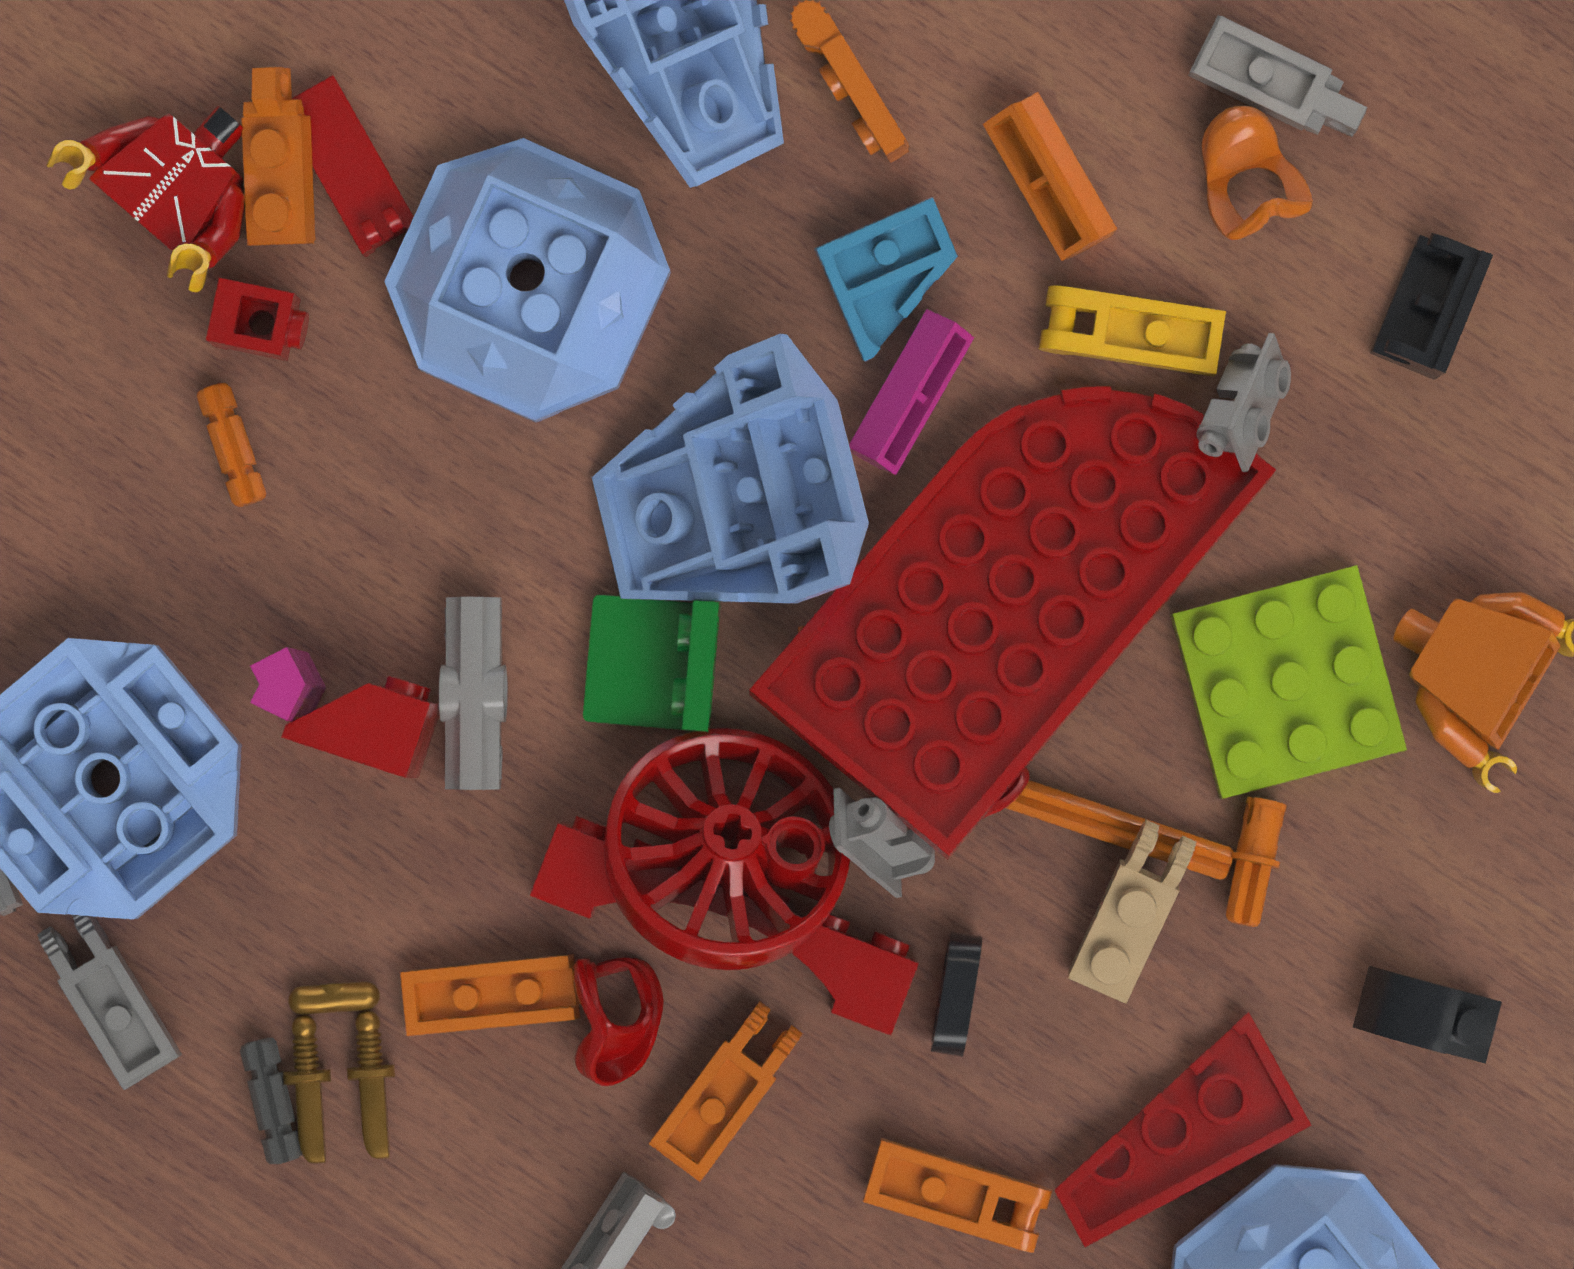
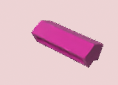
(911, 392)
(287, 684)

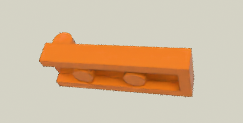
(489, 995)

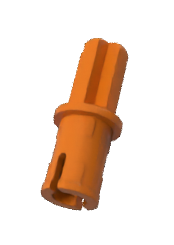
(1254, 860)

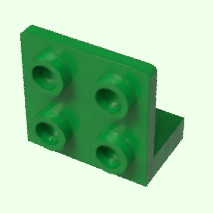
(651, 663)

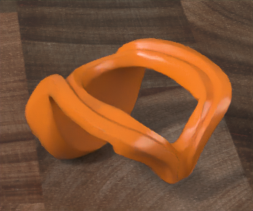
(1242, 141)

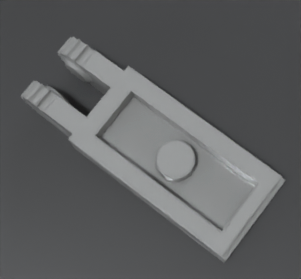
(111, 1004)

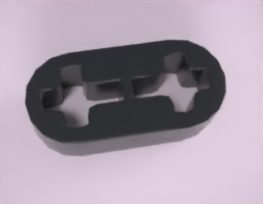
(956, 994)

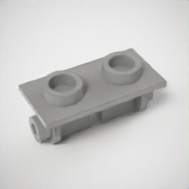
(1256, 383)
(878, 841)

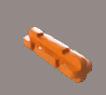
(231, 444)

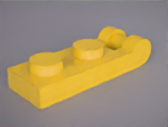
(1134, 330)

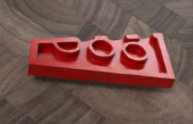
(1196, 1129)

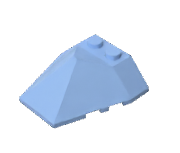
(690, 76)
(738, 489)

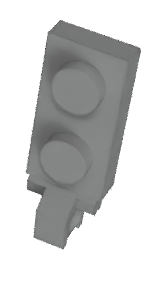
(1274, 80)

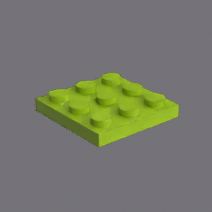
(1288, 682)

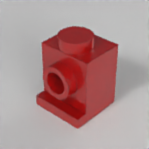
(238, 305)

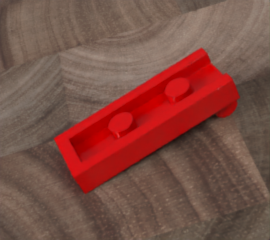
(353, 169)

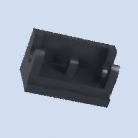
(1431, 305)

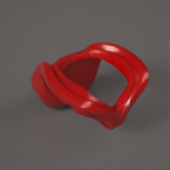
(609, 1050)

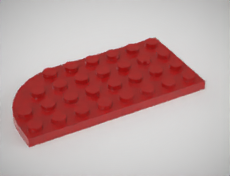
(1005, 600)

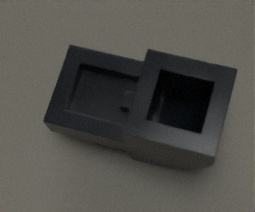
(1427, 1014)

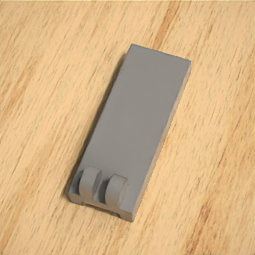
(620, 1226)

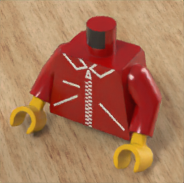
(168, 183)

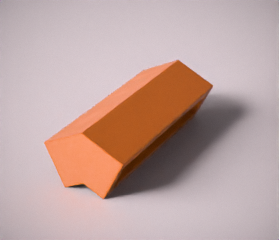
(1050, 177)

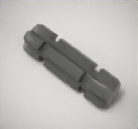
(271, 1101)

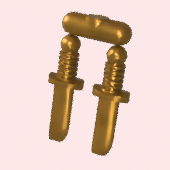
(308, 1080)

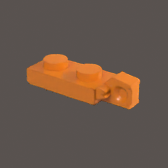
(277, 163)

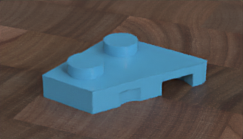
(886, 270)

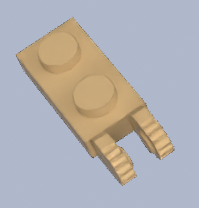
(1129, 917)

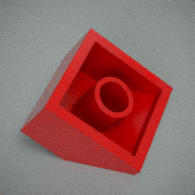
(373, 726)

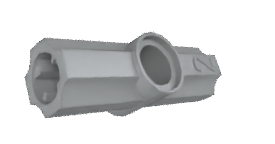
(473, 693)

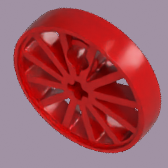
(702, 851)

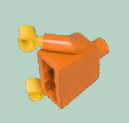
(1481, 670)

